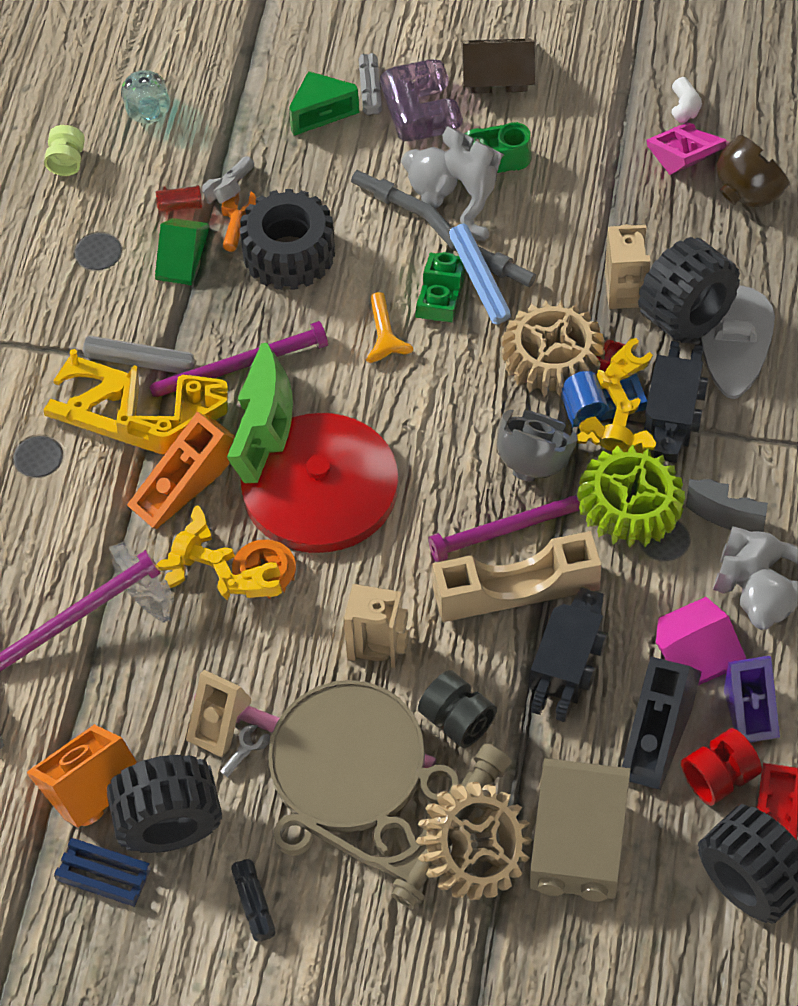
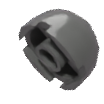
(534, 445)

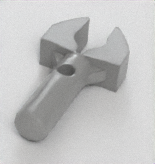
(227, 186)

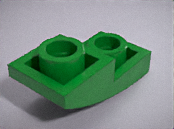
(440, 287)

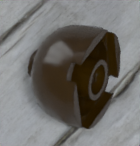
(748, 175)

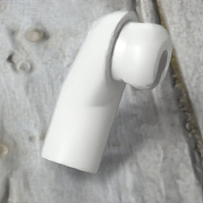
(689, 100)

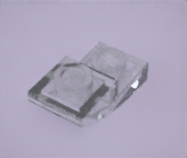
(147, 592)

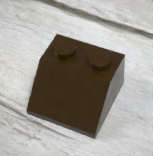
(498, 64)

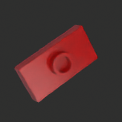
(780, 795)

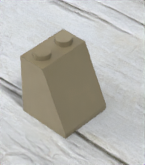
(579, 829)

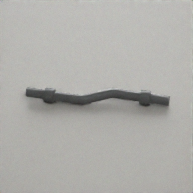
(388, 192)

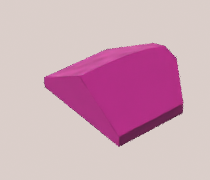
(684, 147)
(699, 638)

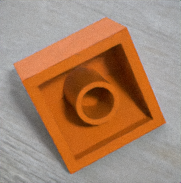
(79, 774)

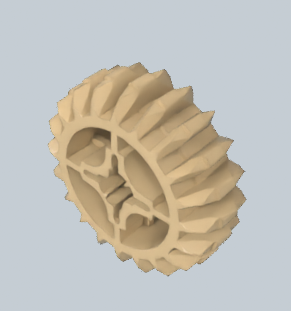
(546, 336)
(502, 856)

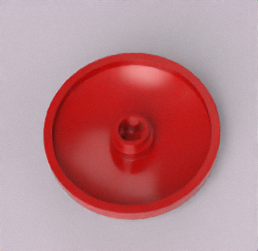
(325, 486)

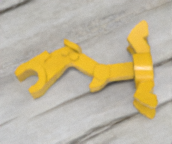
(621, 366)
(188, 549)

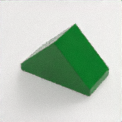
(322, 102)
(180, 250)

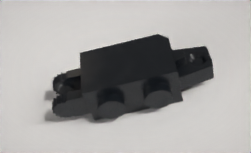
(673, 401)
(567, 652)

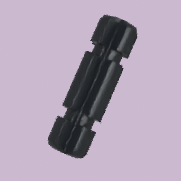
(253, 900)

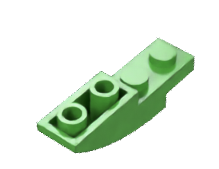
(267, 415)

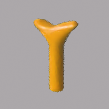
(386, 341)

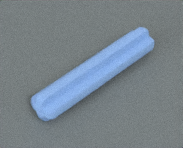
(479, 274)

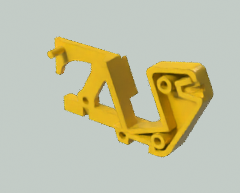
(147, 432)

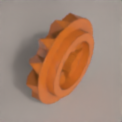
(271, 551)

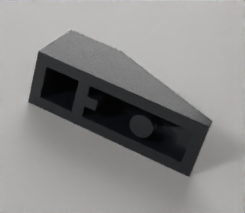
(660, 720)

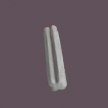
(138, 355)

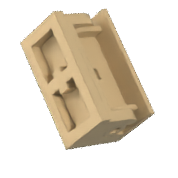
(625, 265)
(375, 624)

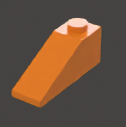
(184, 470)

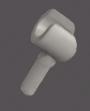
(245, 748)

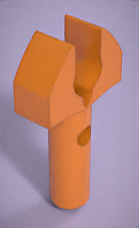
(230, 209)

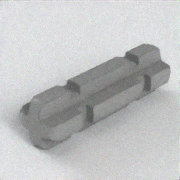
(370, 84)

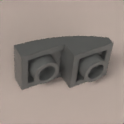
(712, 503)

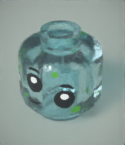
(143, 94)

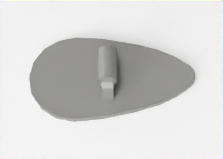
(739, 343)

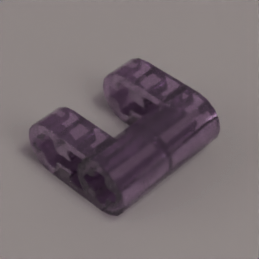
(404, 105)

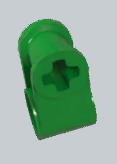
(509, 139)

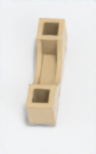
(558, 571)

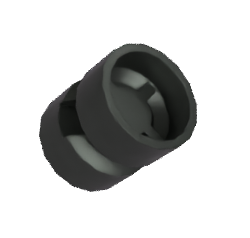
(451, 704)

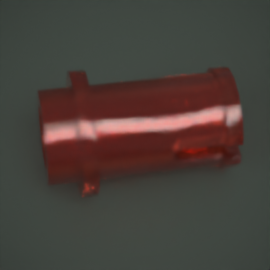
(178, 199)

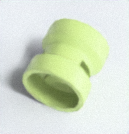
(64, 150)

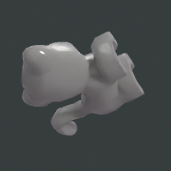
(436, 174)
(746, 562)

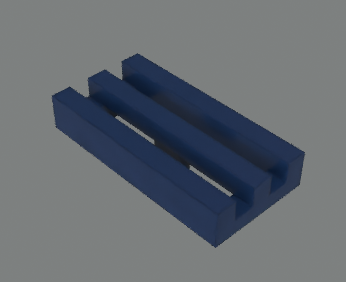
(109, 857)

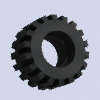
(287, 216)
(689, 289)
(164, 804)
(753, 863)

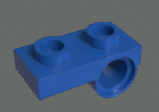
(587, 399)

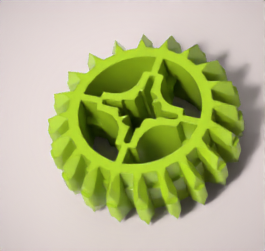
(650, 511)

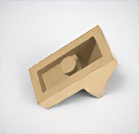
(216, 713)

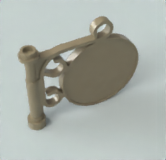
(350, 763)

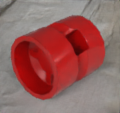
(725, 763)

